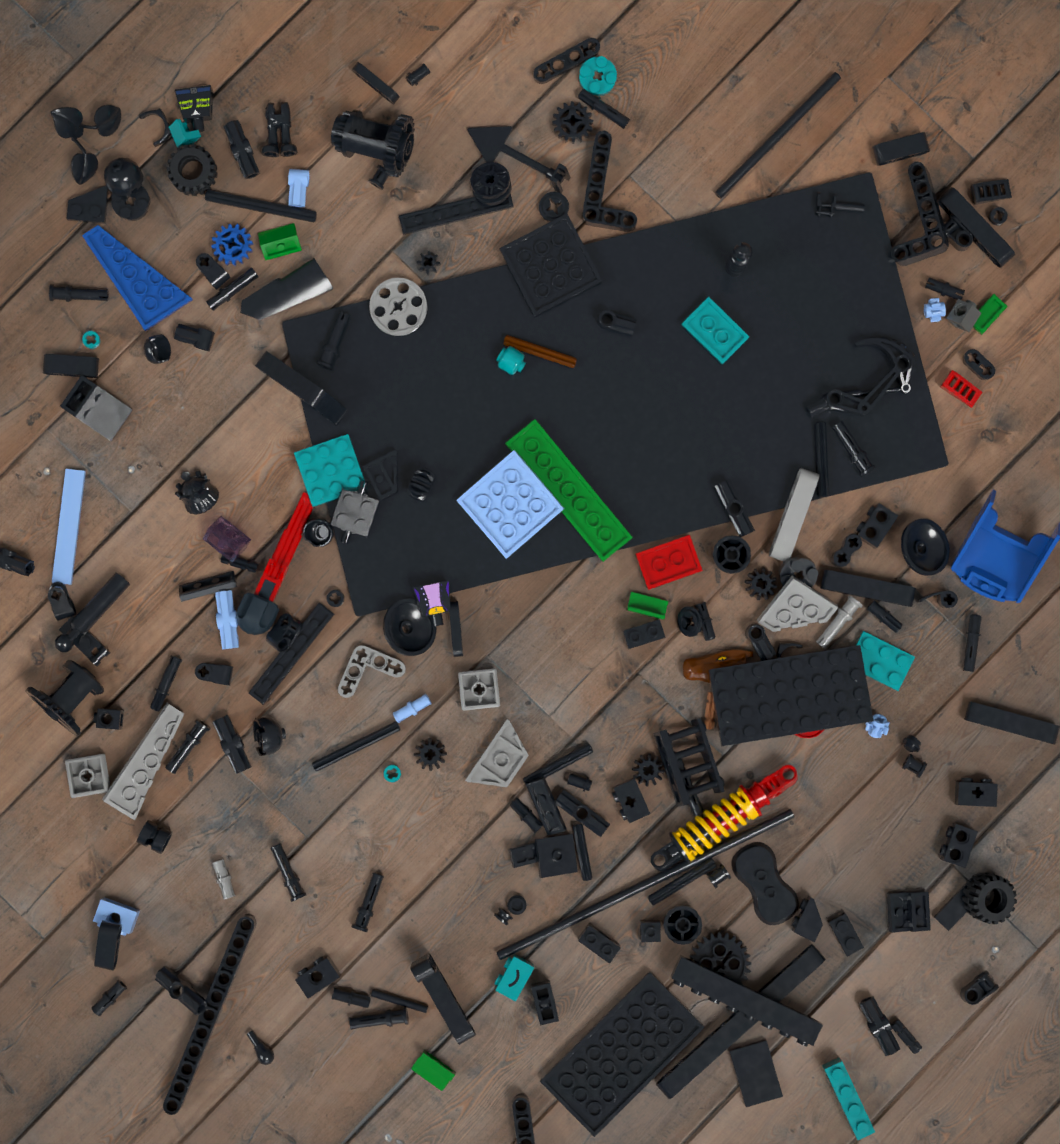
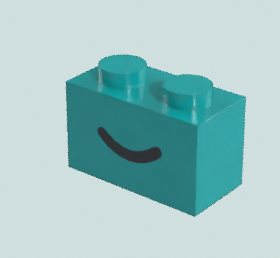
(514, 977)

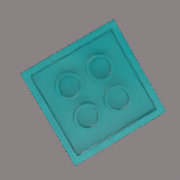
(328, 469)

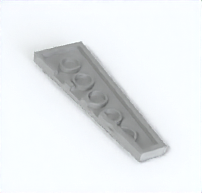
(137, 775)

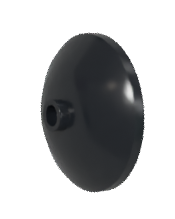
(925, 547)
(419, 630)

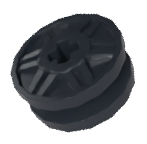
(491, 183)

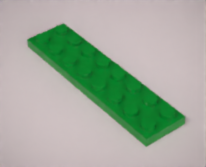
(581, 503)

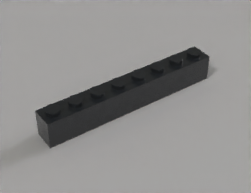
(746, 1000)

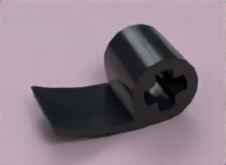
(940, 596)

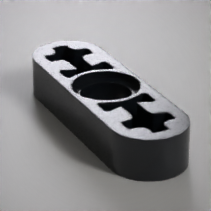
(375, 83)
(456, 629)

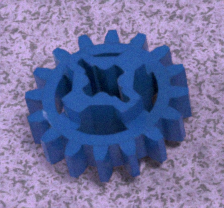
(234, 236)

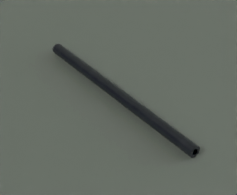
(777, 136)

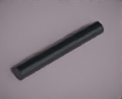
(399, 1001)

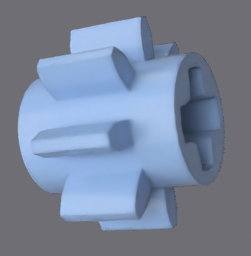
(934, 310)
(878, 726)

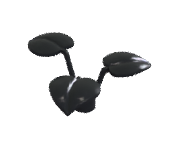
(69, 125)

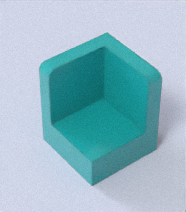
(182, 134)

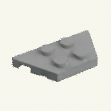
(500, 760)

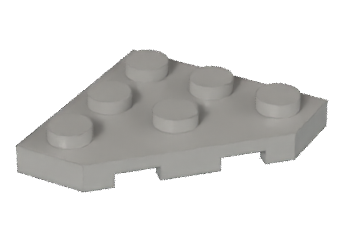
(796, 607)

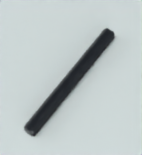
(260, 206)

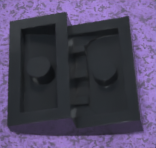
(908, 911)

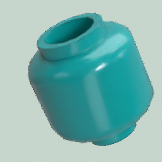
(511, 360)

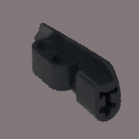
(285, 292)

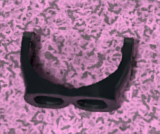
(160, 113)
(781, 647)

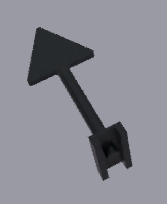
(492, 141)

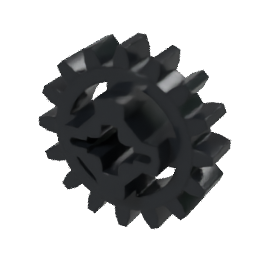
(580, 122)

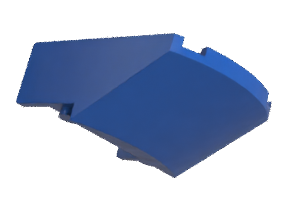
(999, 561)

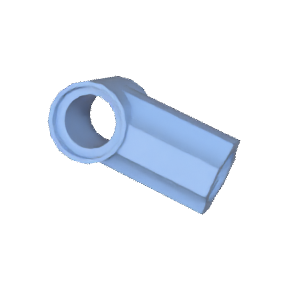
(298, 182)

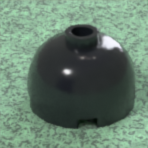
(123, 176)
(731, 554)
(268, 735)
(682, 924)

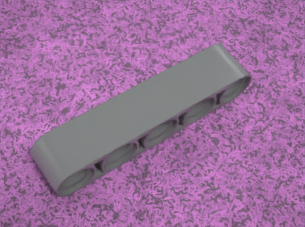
(794, 514)

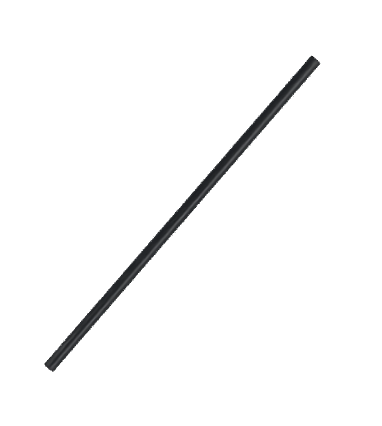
(644, 885)

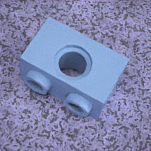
(127, 914)

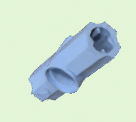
(227, 619)

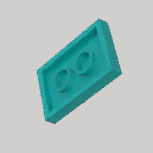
(715, 330)
(884, 661)

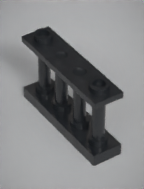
(670, 759)

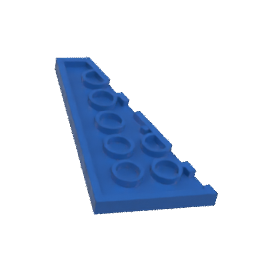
(141, 286)

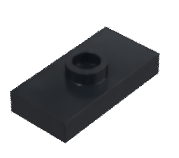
(523, 855)

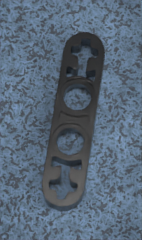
(564, 57)

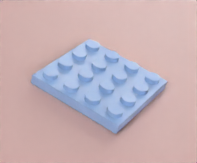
(510, 504)

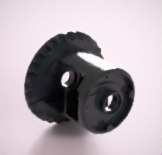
(67, 695)

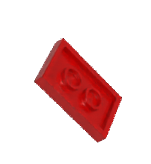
(668, 562)

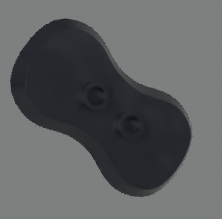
(757, 870)

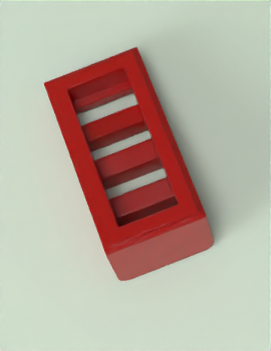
(959, 379)

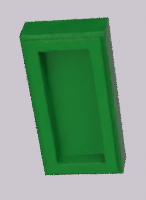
(989, 313)

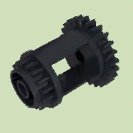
(375, 139)

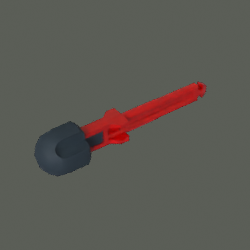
(257, 610)

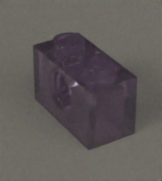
(226, 539)

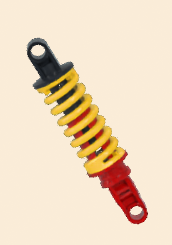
(723, 818)

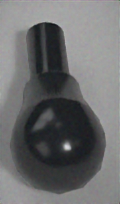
(263, 1052)

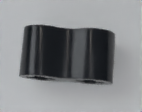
(846, 550)

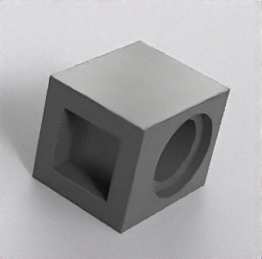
(964, 315)

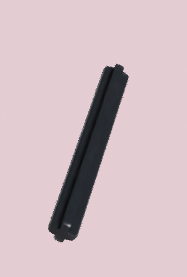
(356, 746)

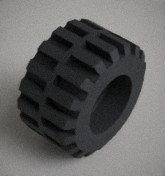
(185, 156)
(1002, 902)

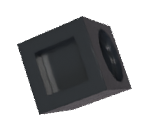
(117, 718)
(650, 931)

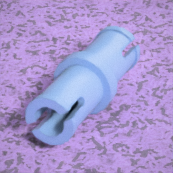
(412, 708)

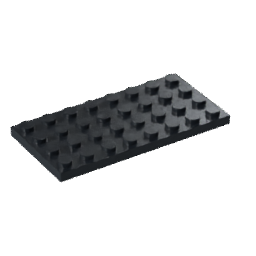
(790, 695)
(622, 1054)

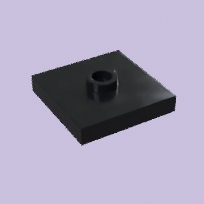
(556, 855)

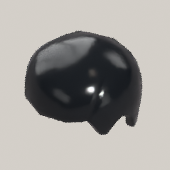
(157, 349)
(318, 532)

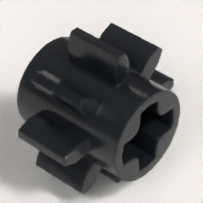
(429, 257)

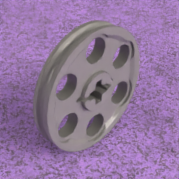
(397, 297)

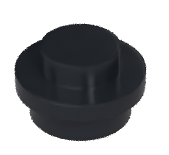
(911, 743)
(516, 904)

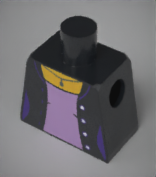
(433, 600)

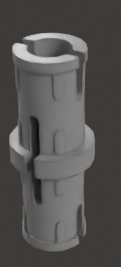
(223, 879)

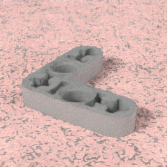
(368, 661)

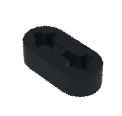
(976, 369)

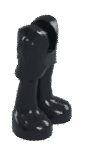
(273, 123)

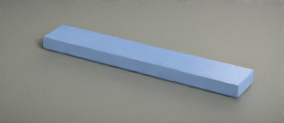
(68, 526)

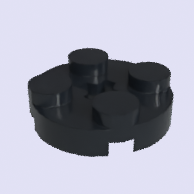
(134, 212)
(798, 564)

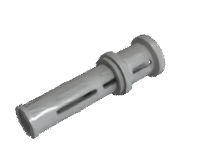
(844, 614)

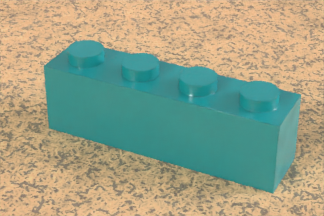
(848, 1098)

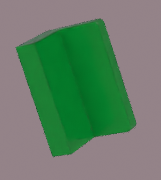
(279, 241)
(647, 605)
(433, 1070)

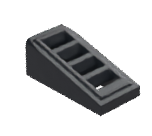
(983, 185)

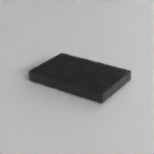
(756, 1073)

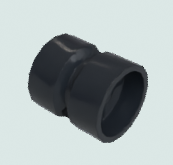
(154, 837)

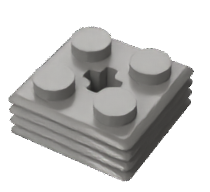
(468, 681)
(81, 786)

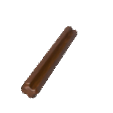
(540, 351)

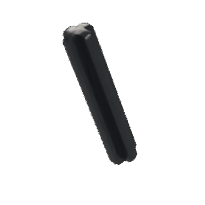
(582, 852)

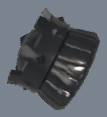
(197, 493)

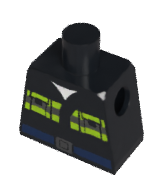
(196, 105)

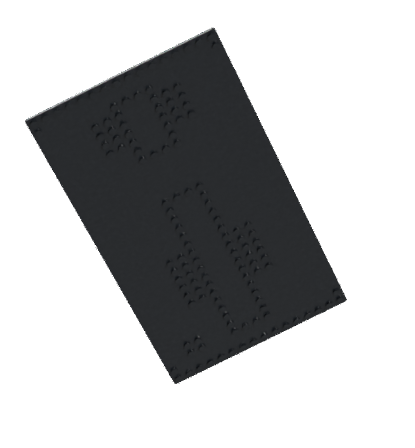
(638, 414)

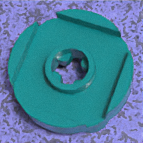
(600, 65)

